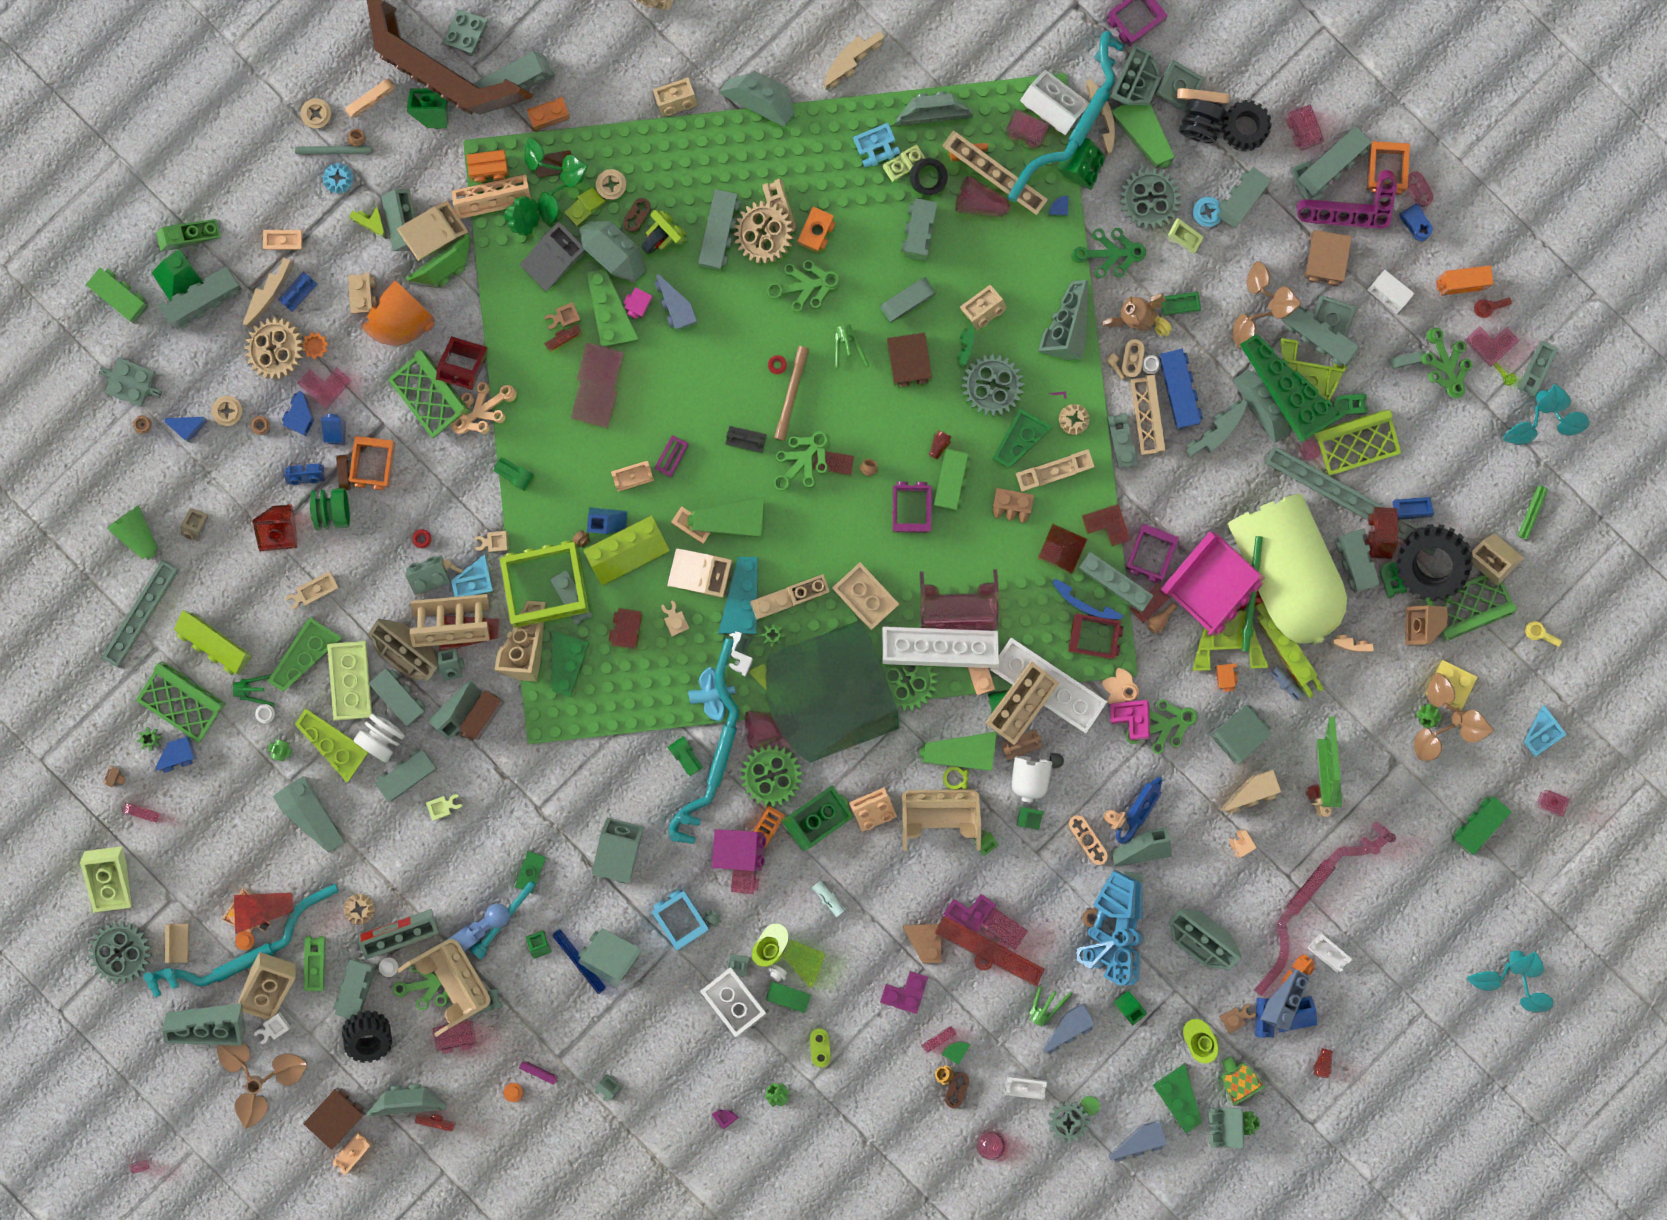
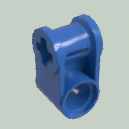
(1415, 220)

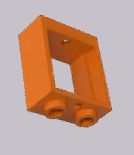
(1388, 148)
(1465, 280)
(375, 443)

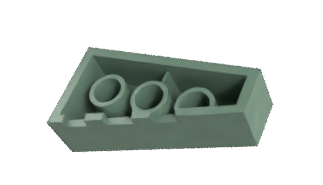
(524, 72)
(200, 298)
(1321, 335)
(206, 1026)

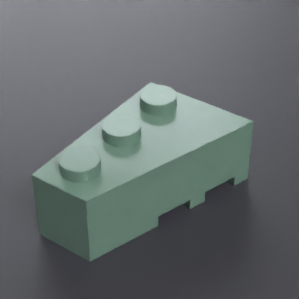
(1357, 560)
(354, 987)

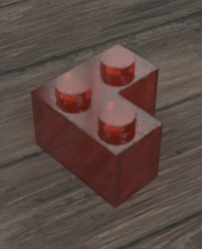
(1383, 533)
(626, 630)

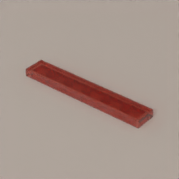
(989, 951)

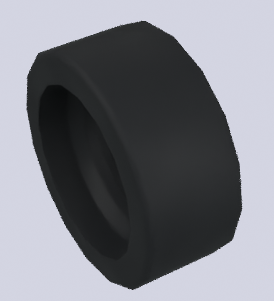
(914, 176)

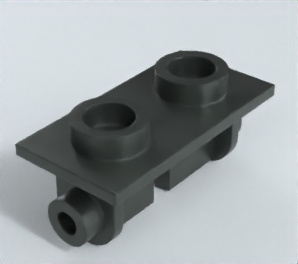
(745, 439)

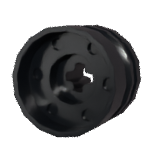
(1202, 121)

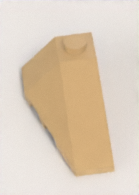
(522, 650)

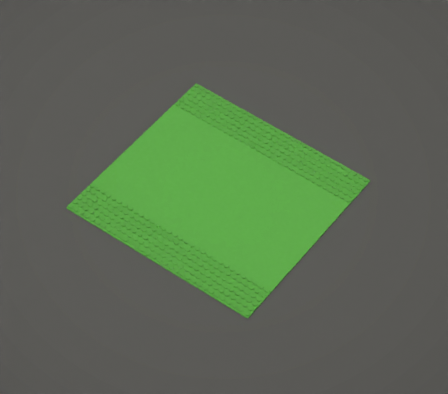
(720, 377)

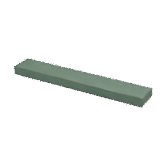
(140, 613)

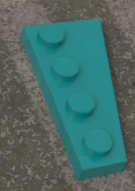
(738, 611)

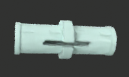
(828, 898)

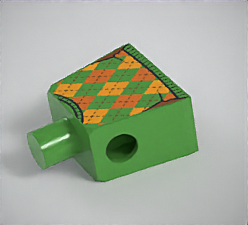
(1239, 1081)

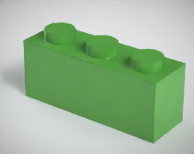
(117, 294)
(952, 480)

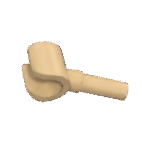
(1111, 361)
(448, 565)

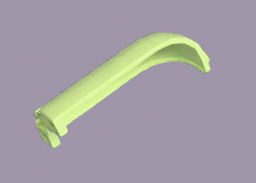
(1299, 574)

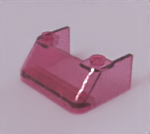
(960, 610)

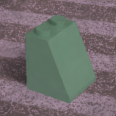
(1241, 734)
(617, 850)
(609, 956)

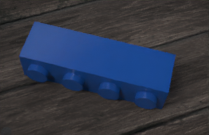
(1179, 389)

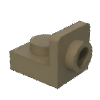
(193, 524)

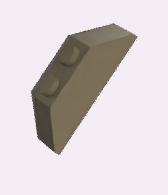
(395, 646)

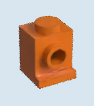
(1226, 677)

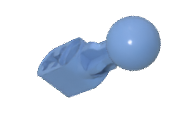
(496, 916)

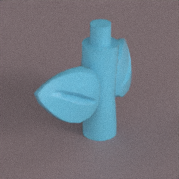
(709, 695)

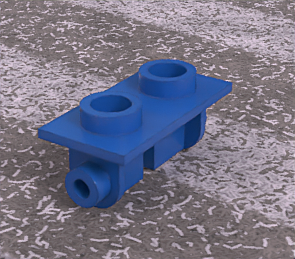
(297, 291)
(295, 475)
(1262, 1029)

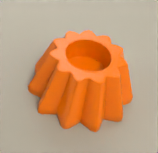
(315, 345)

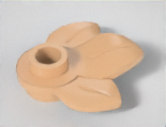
(1117, 687)

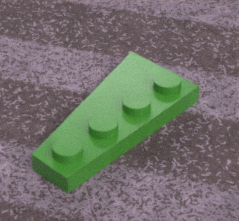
(609, 312)
(303, 653)

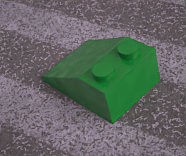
(817, 818)

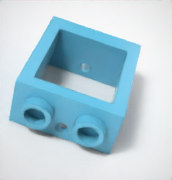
(692, 935)

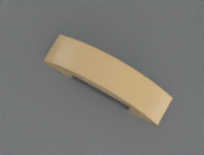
(1108, 138)
(1055, 470)

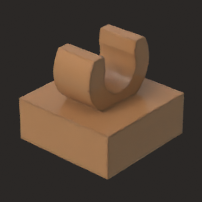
(113, 776)

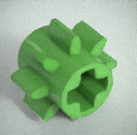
(768, 631)
(1429, 716)
(144, 740)
(280, 750)
(777, 1094)
(1250, 1123)

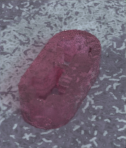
(1423, 186)
(140, 812)
(939, 1039)

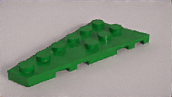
(1294, 394)

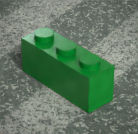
(1481, 825)

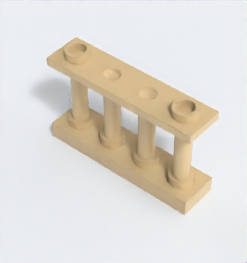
(449, 634)

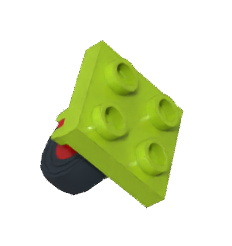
(662, 233)

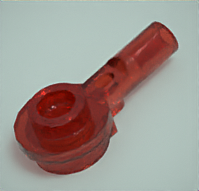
(1484, 308)

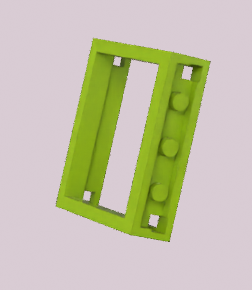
(549, 613)

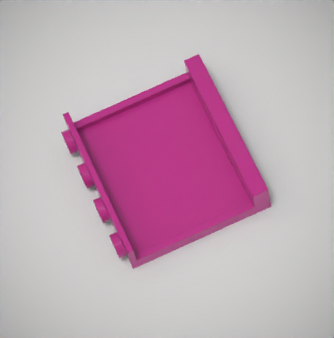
(1213, 583)

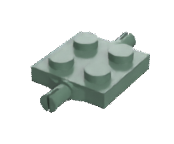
(130, 382)

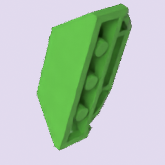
(444, 265)

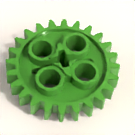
(921, 673)
(777, 792)

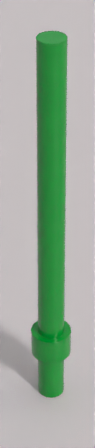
(1247, 631)

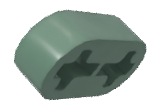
(1407, 360)

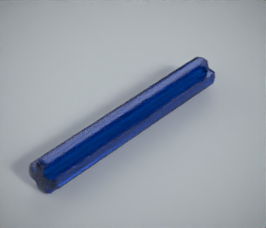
(573, 954)

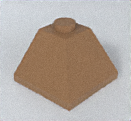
(1424, 624)

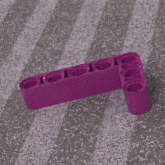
(1353, 209)

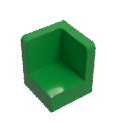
(1029, 818)

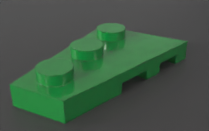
(1179, 1097)

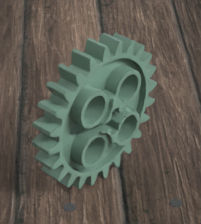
(1152, 215)
(996, 368)
(109, 938)

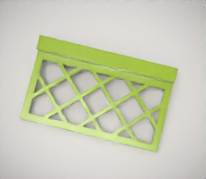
(1355, 425)

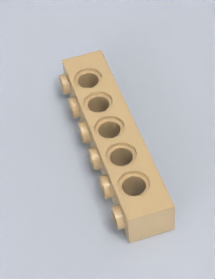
(992, 171)

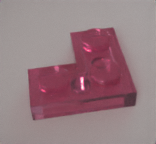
(1491, 349)
(324, 391)

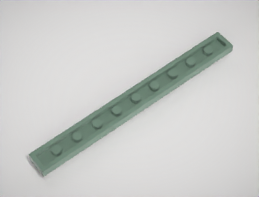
(1333, 489)

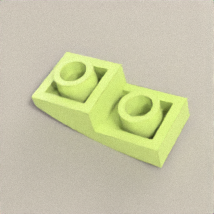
(903, 163)

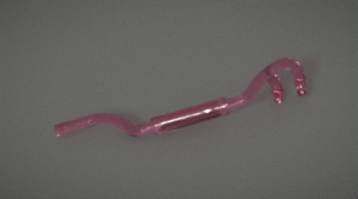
(1311, 887)

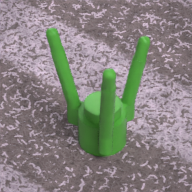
(846, 334)
(1040, 1016)

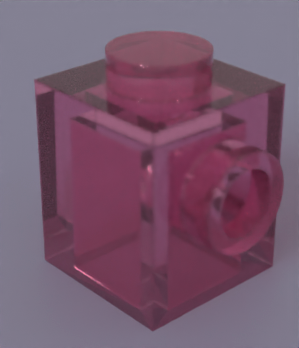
(1553, 802)

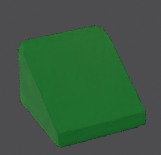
(538, 944)

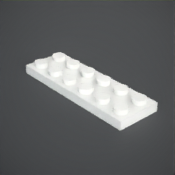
(940, 647)
(1069, 699)

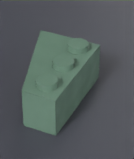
(919, 229)

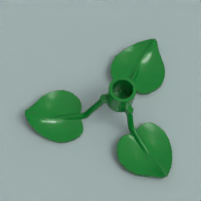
(572, 174)

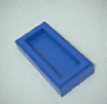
(1413, 508)

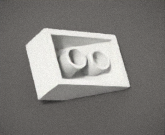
(733, 1002)

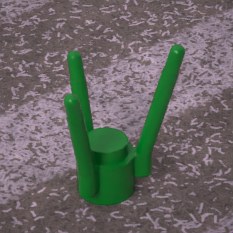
(242, 689)

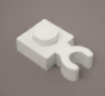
(274, 1026)

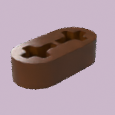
(640, 217)
(343, 472)
(961, 1091)

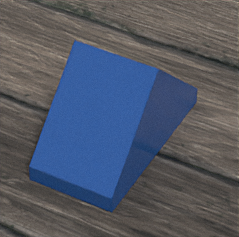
(186, 426)

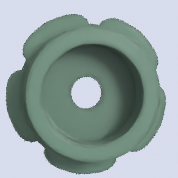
(712, 918)

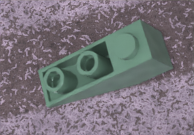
(455, 710)
(1148, 846)

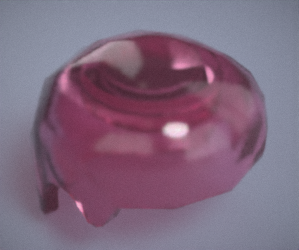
(992, 1145)

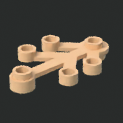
(481, 408)

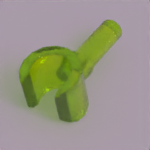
(1507, 379)

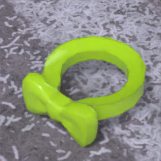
(965, 773)

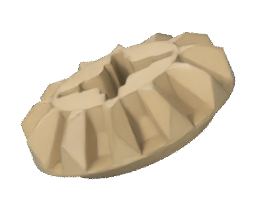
(315, 104)
(603, 180)
(220, 405)
(1065, 422)
(367, 913)

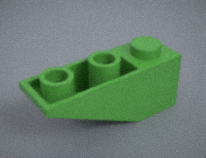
(187, 234)

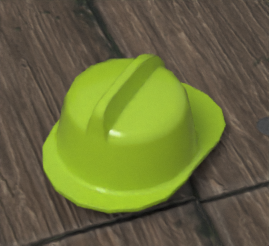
(770, 945)
(1201, 1041)

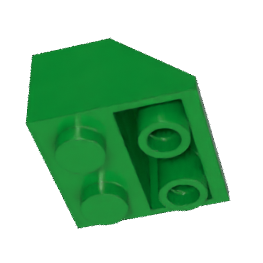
(1083, 165)

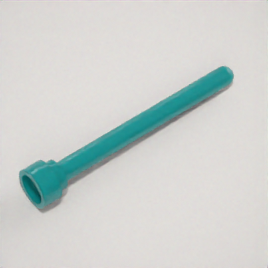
(480, 948)

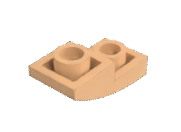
(1346, 643)

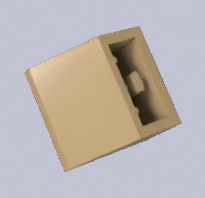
(1495, 558)

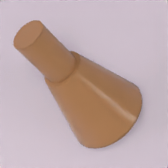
(1158, 622)

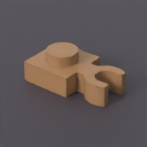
(565, 315)
(1235, 1019)

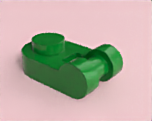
(1345, 404)
(1389, 573)

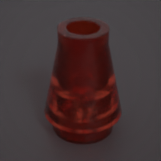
(939, 444)
(1323, 1065)

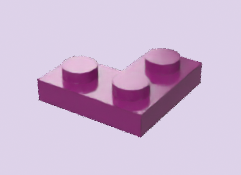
(970, 917)
(907, 998)

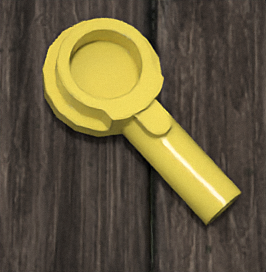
(1162, 326)
(1536, 631)

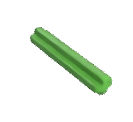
(1532, 512)

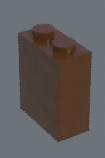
(909, 360)
(481, 716)
(335, 1117)

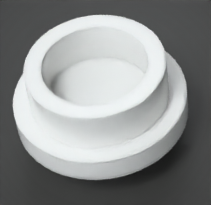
(1151, 364)
(265, 713)
(388, 967)
(777, 973)

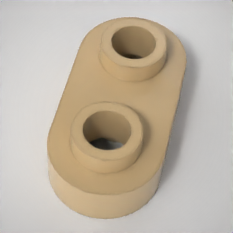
(1133, 359)

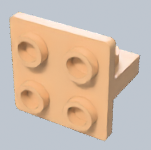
(873, 809)

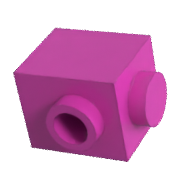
(637, 303)

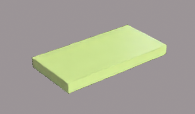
(349, 680)

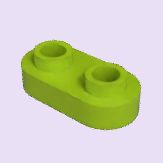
(820, 1047)

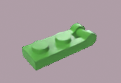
(314, 964)

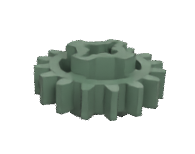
(1078, 1121)

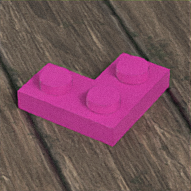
(1134, 713)

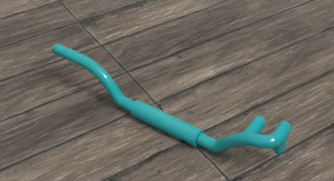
(1085, 122)
(721, 755)
(243, 961)

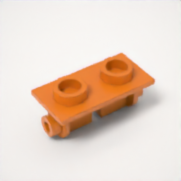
(1302, 965)

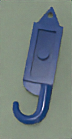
(1141, 809)

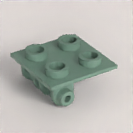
(466, 31)
(1226, 1127)

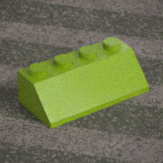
(626, 550)
(212, 642)

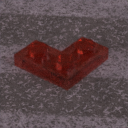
(1109, 519)

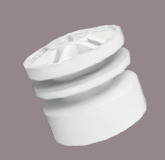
(379, 737)

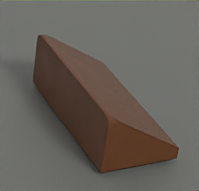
(552, 159)

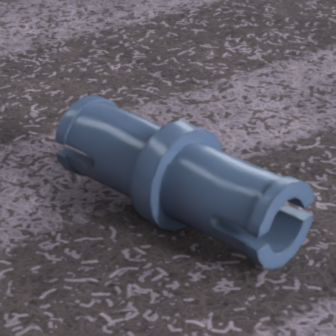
(1286, 683)

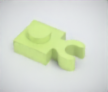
(440, 807)

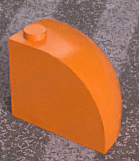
(397, 318)

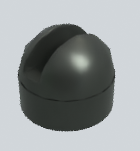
(1057, 760)

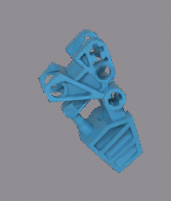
(1121, 900)

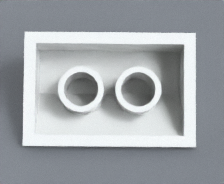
(1054, 102)

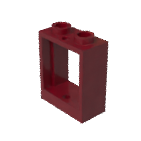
(466, 378)
(1075, 633)

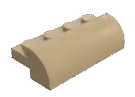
(1022, 702)

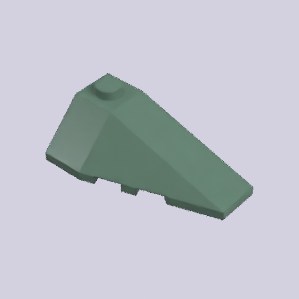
(1068, 330)
(306, 810)

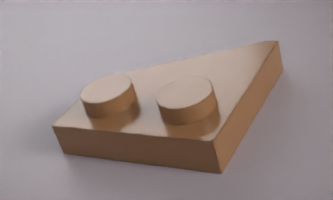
(925, 942)

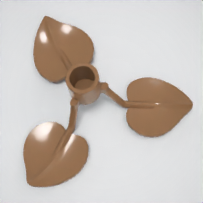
(1282, 303)
(1473, 723)
(250, 1107)

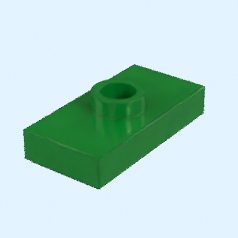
(1181, 304)
(530, 870)

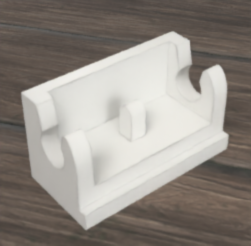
(1390, 291)
(744, 664)
(1329, 953)
(1025, 1087)

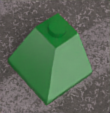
(428, 108)
(176, 274)

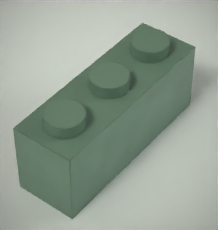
(1243, 197)
(398, 211)
(397, 696)
(405, 775)

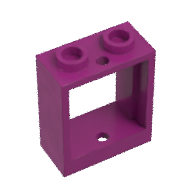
(1124, 35)
(911, 528)
(1159, 535)

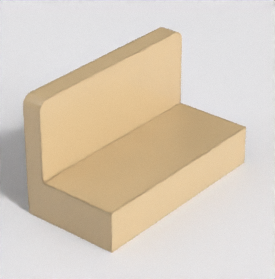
(177, 943)

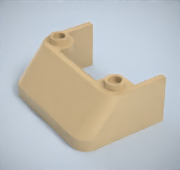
(941, 810)
(456, 977)

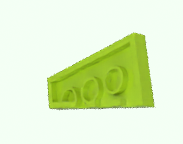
(334, 745)

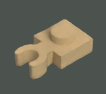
(495, 542)
(676, 621)

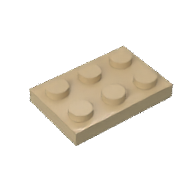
(865, 596)

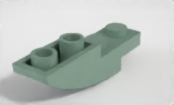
(1224, 426)

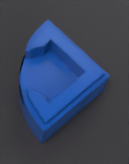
(1060, 206)

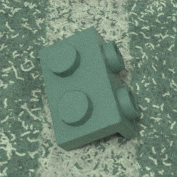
(427, 574)

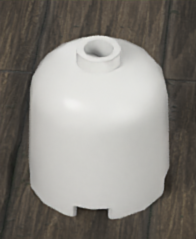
(1030, 777)

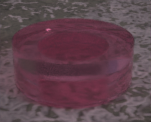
(1310, 450)
(139, 1166)

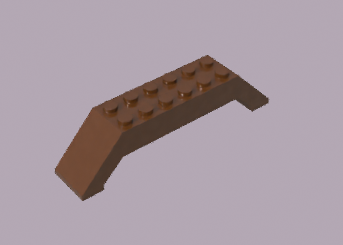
(433, 73)

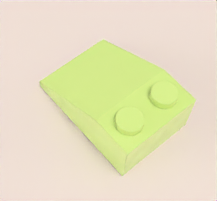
(106, 879)

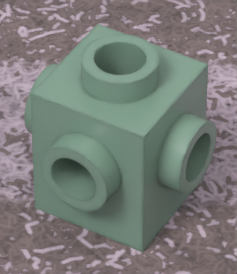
(450, 668)

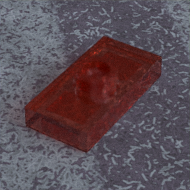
(563, 337)
(836, 462)
(1155, 603)
(435, 1121)

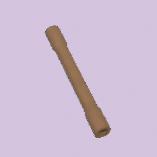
(799, 363)

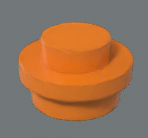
(244, 940)
(513, 1092)

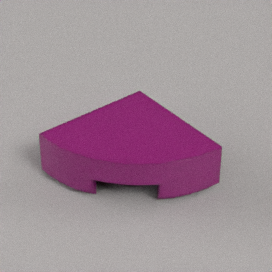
(725, 1117)

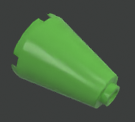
(135, 533)

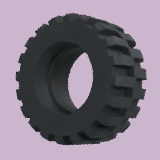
(1424, 584)

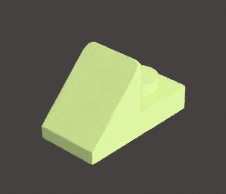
(1185, 236)

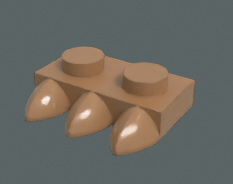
(1012, 503)

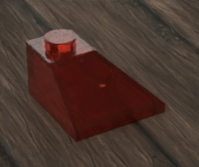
(276, 528)
(1062, 548)

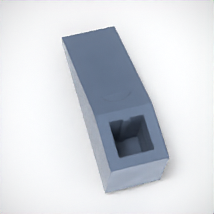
(679, 308)
(1285, 1002)
(1072, 1023)
(1143, 1138)

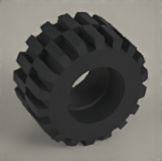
(1257, 114)
(367, 1048)

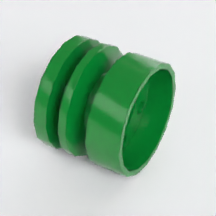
(326, 509)

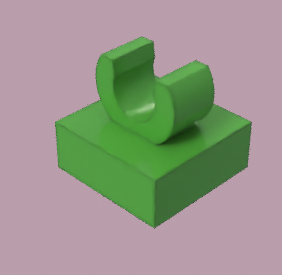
(988, 843)

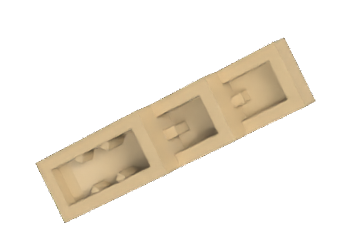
(263, 298)

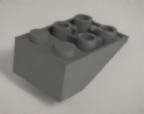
(553, 256)

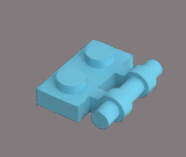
(875, 139)

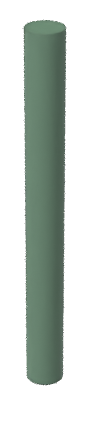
(333, 150)

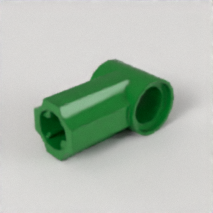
(516, 475)
(683, 752)

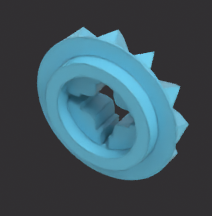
(343, 184)
(1199, 208)

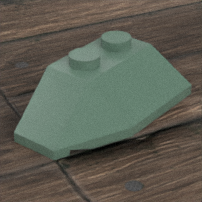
(1137, 78)
(761, 96)
(933, 109)
(612, 249)
(1263, 405)
(1204, 939)
(407, 1100)

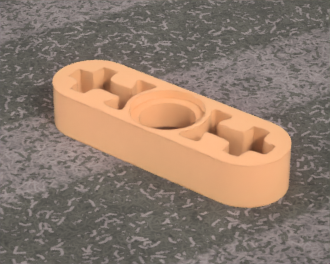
(1213, 97)
(370, 98)
(1091, 855)

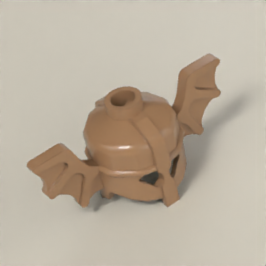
(1137, 313)

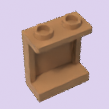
(1327, 257)

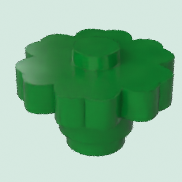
(522, 215)

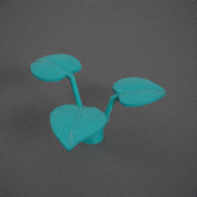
(1549, 401)
(1518, 964)

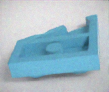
(473, 580)
(1543, 732)

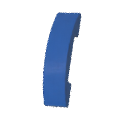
(1064, 591)

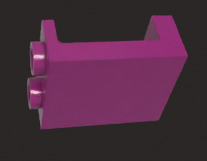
(738, 850)

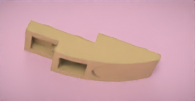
(845, 62)
(790, 597)

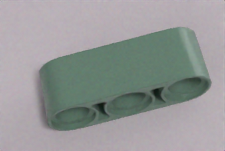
(907, 299)

